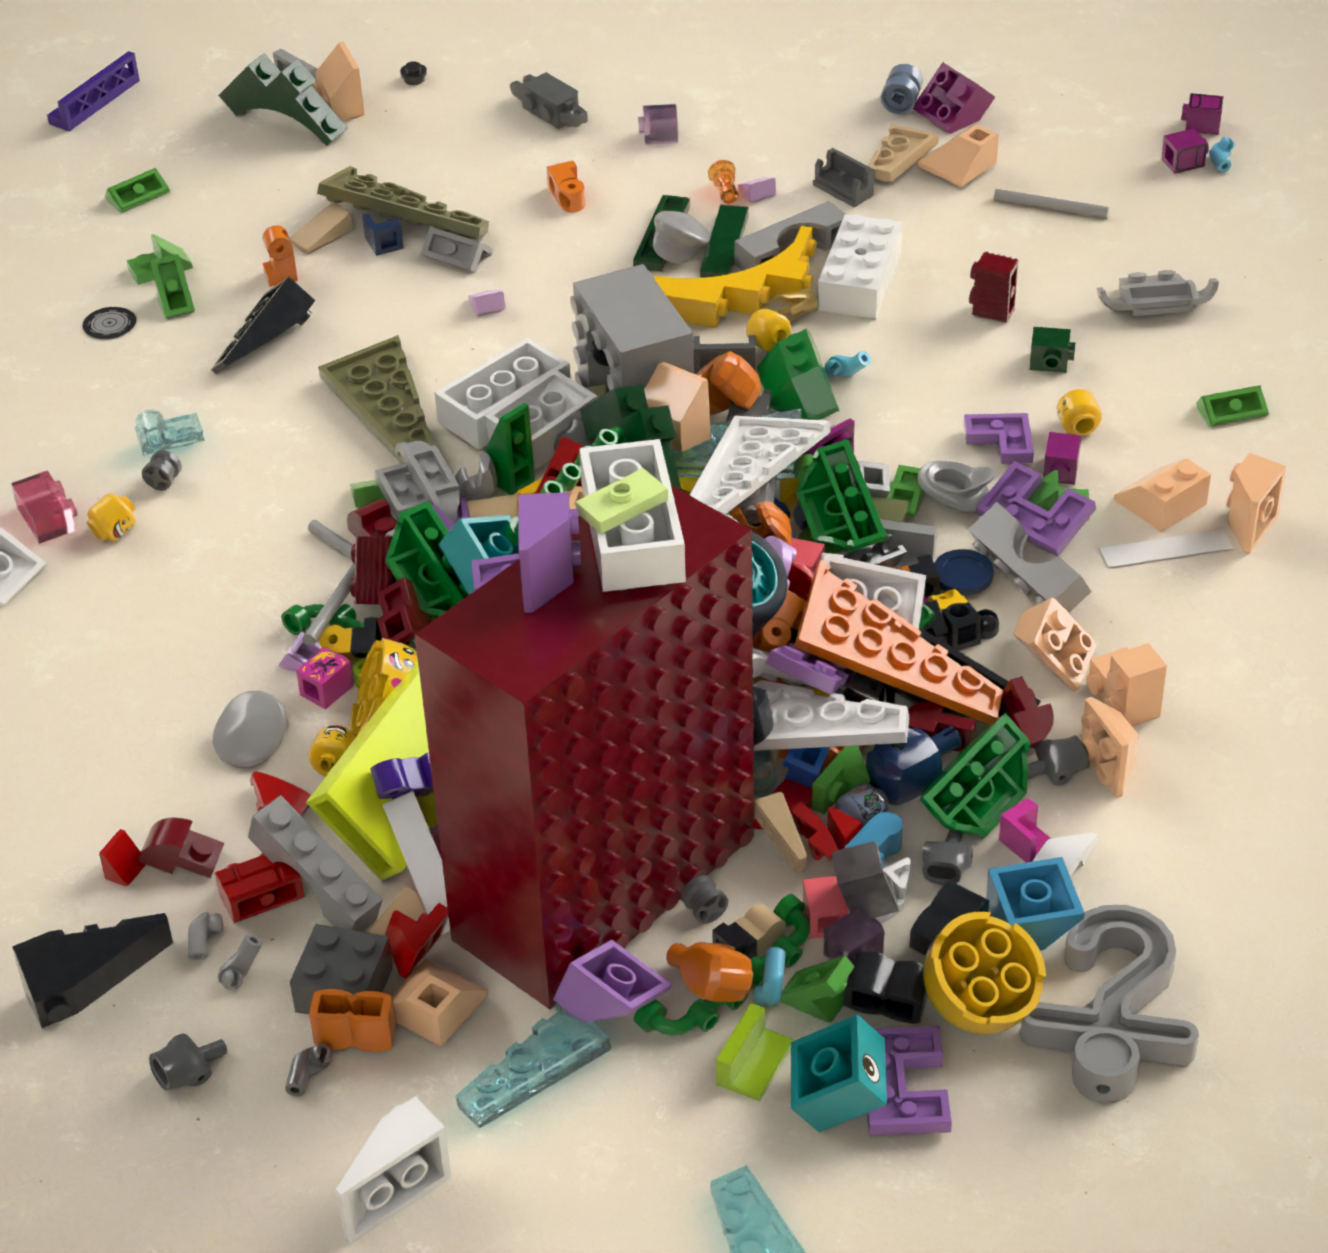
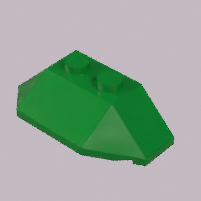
(797, 378)
(838, 500)
(418, 557)
(981, 781)

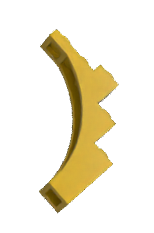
(708, 299)

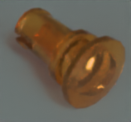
(723, 176)

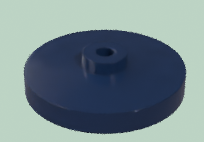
(964, 571)

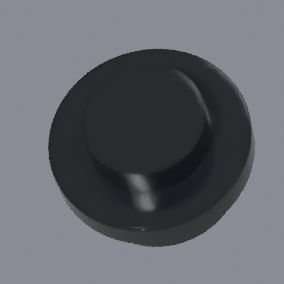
(413, 73)

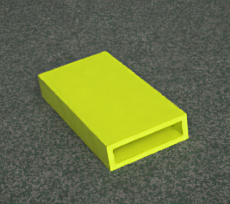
(348, 792)

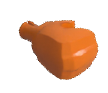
(712, 970)

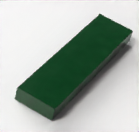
(720, 250)
(646, 253)

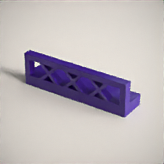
(95, 93)

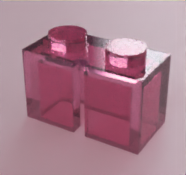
(44, 506)

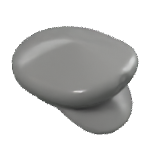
(678, 236)
(955, 483)
(250, 729)

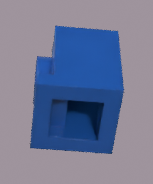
(804, 764)

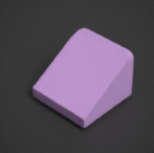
(758, 188)
(487, 301)
(299, 654)

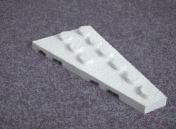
(753, 454)
(830, 721)

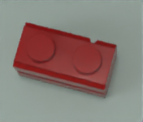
(257, 887)

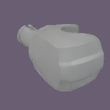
(479, 485)

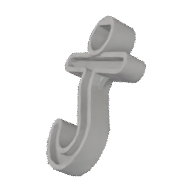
(1107, 1031)

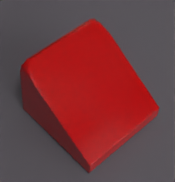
(842, 827)
(120, 859)

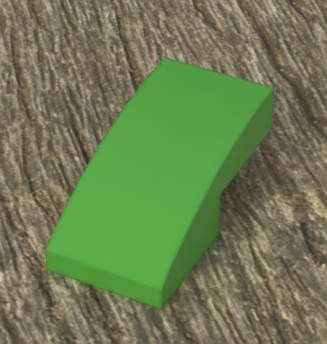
(907, 488)

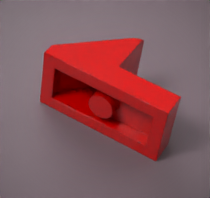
(413, 939)

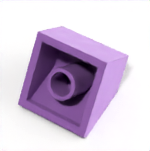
(546, 546)
(608, 984)

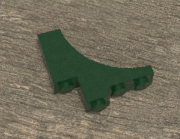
(287, 92)
(629, 410)

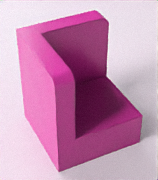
(1020, 830)

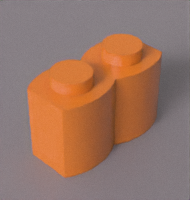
(353, 1020)

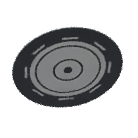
(109, 322)

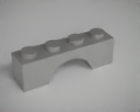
(776, 238)
(1004, 538)
(290, 839)

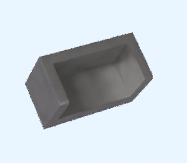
(864, 881)

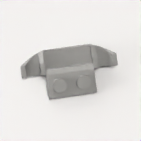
(1158, 294)
(419, 479)

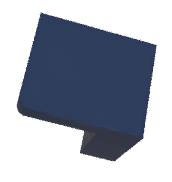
(383, 236)

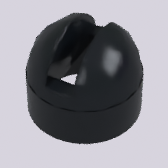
(989, 623)

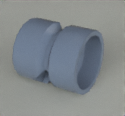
(901, 89)

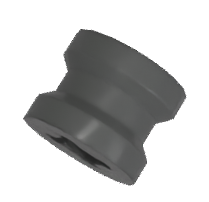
(161, 470)
(704, 899)

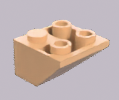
(963, 156)
(1056, 641)
(1109, 744)
(435, 1002)

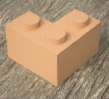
(1129, 682)

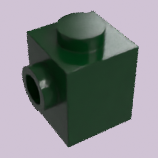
(1051, 349)

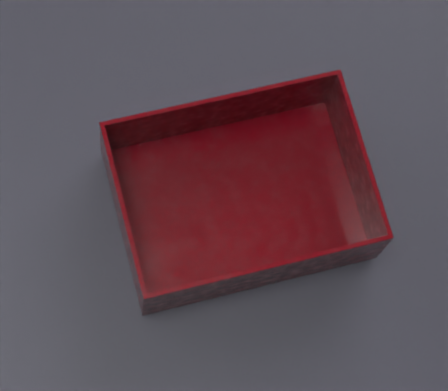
(590, 750)

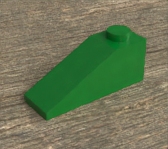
(512, 450)

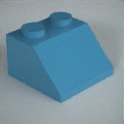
(1036, 898)

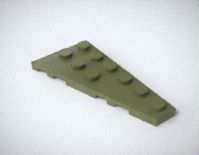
(398, 201)
(380, 393)

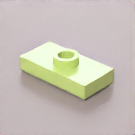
(622, 500)

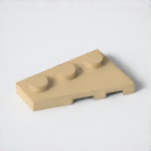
(901, 151)

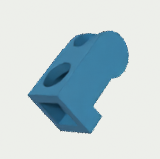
(885, 830)

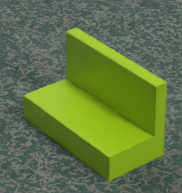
(751, 1055)

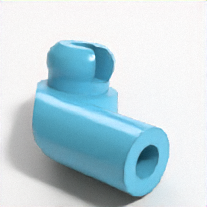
(1220, 152)
(845, 365)
(770, 991)

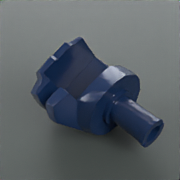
(909, 770)

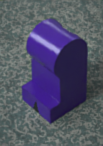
(401, 776)

